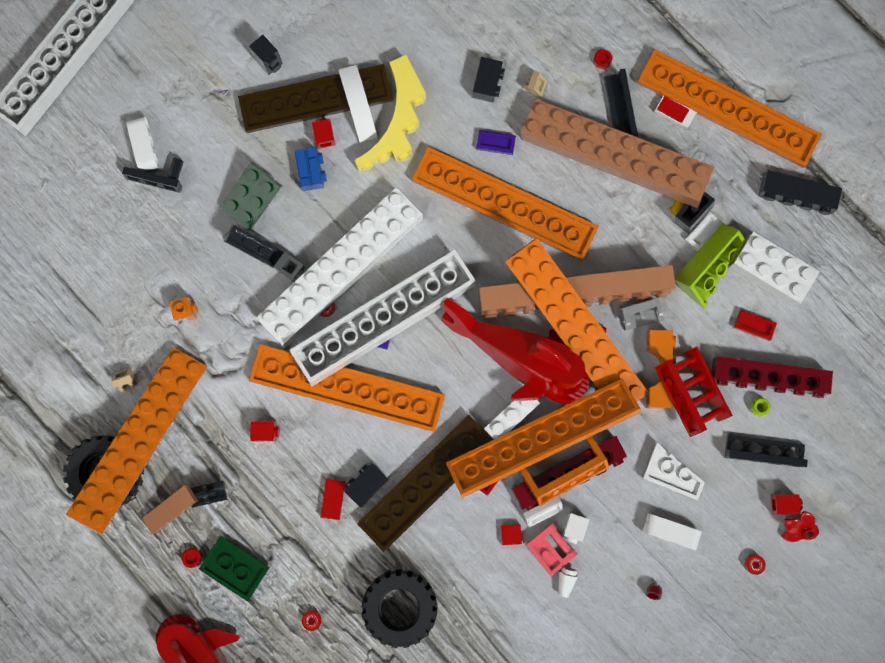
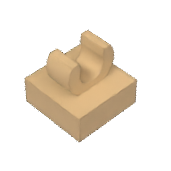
(536, 84)
(123, 377)

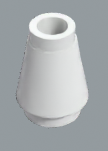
(567, 580)

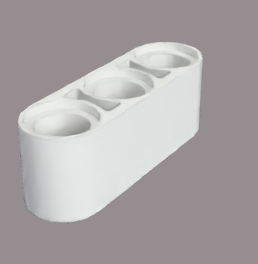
(142, 144)
(672, 531)

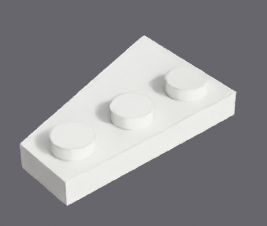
(671, 474)

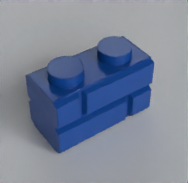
(309, 169)

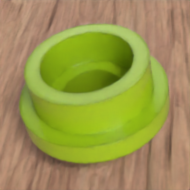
(766, 406)

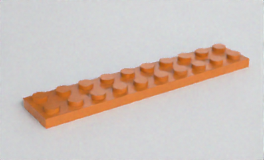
(729, 108)
(505, 203)
(572, 318)
(350, 390)
(543, 437)
(136, 441)

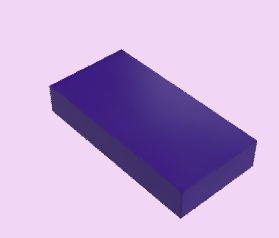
(496, 142)

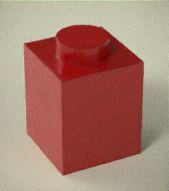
(323, 133)
(264, 431)
(786, 504)

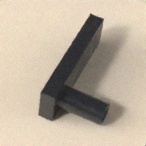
(168, 183)
(252, 246)

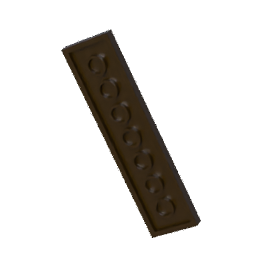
(309, 100)
(420, 486)

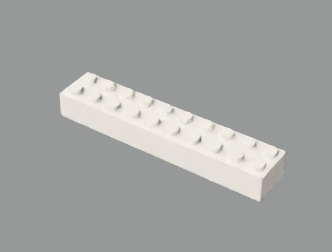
(58, 60)
(340, 267)
(382, 318)

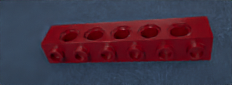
(821, 378)
(611, 446)

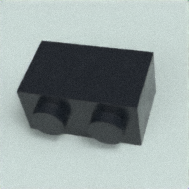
(266, 55)
(487, 79)
(691, 216)
(365, 485)

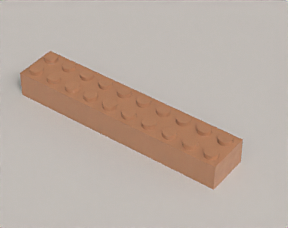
(617, 153)
(591, 289)

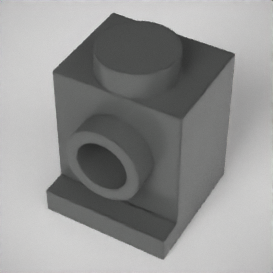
(287, 261)

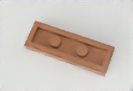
(169, 509)

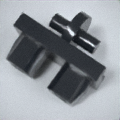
(209, 493)

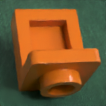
(183, 309)

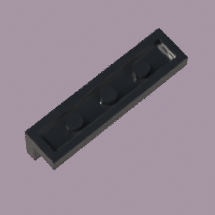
(620, 103)
(765, 458)

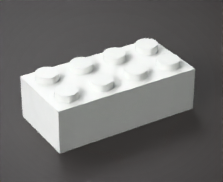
(774, 269)

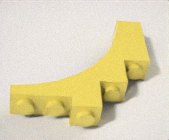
(404, 120)

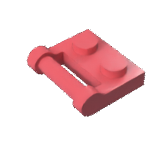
(547, 554)

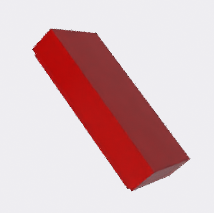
(755, 325)
(333, 499)

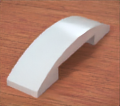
(358, 103)

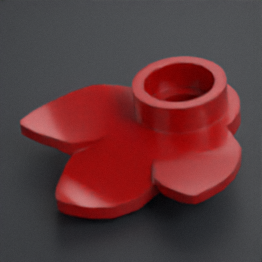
(800, 528)

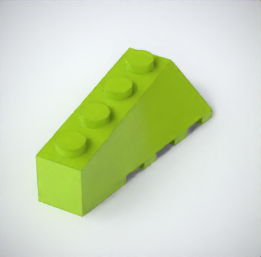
(710, 263)

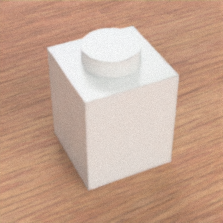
(575, 528)

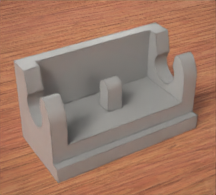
(641, 314)

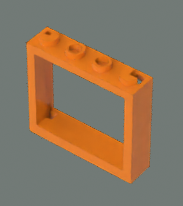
(570, 479)

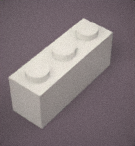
(510, 418)

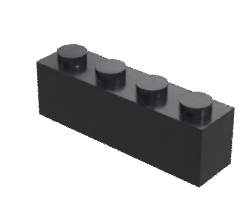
(800, 192)

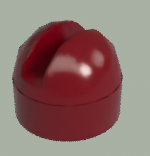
(654, 592)

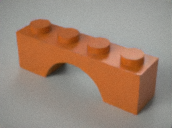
(661, 345)

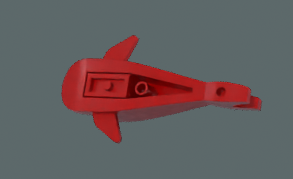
(536, 361)
(186, 641)

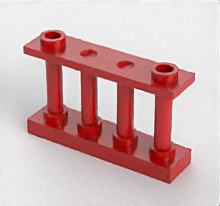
(681, 398)

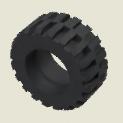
(81, 460)
(380, 628)

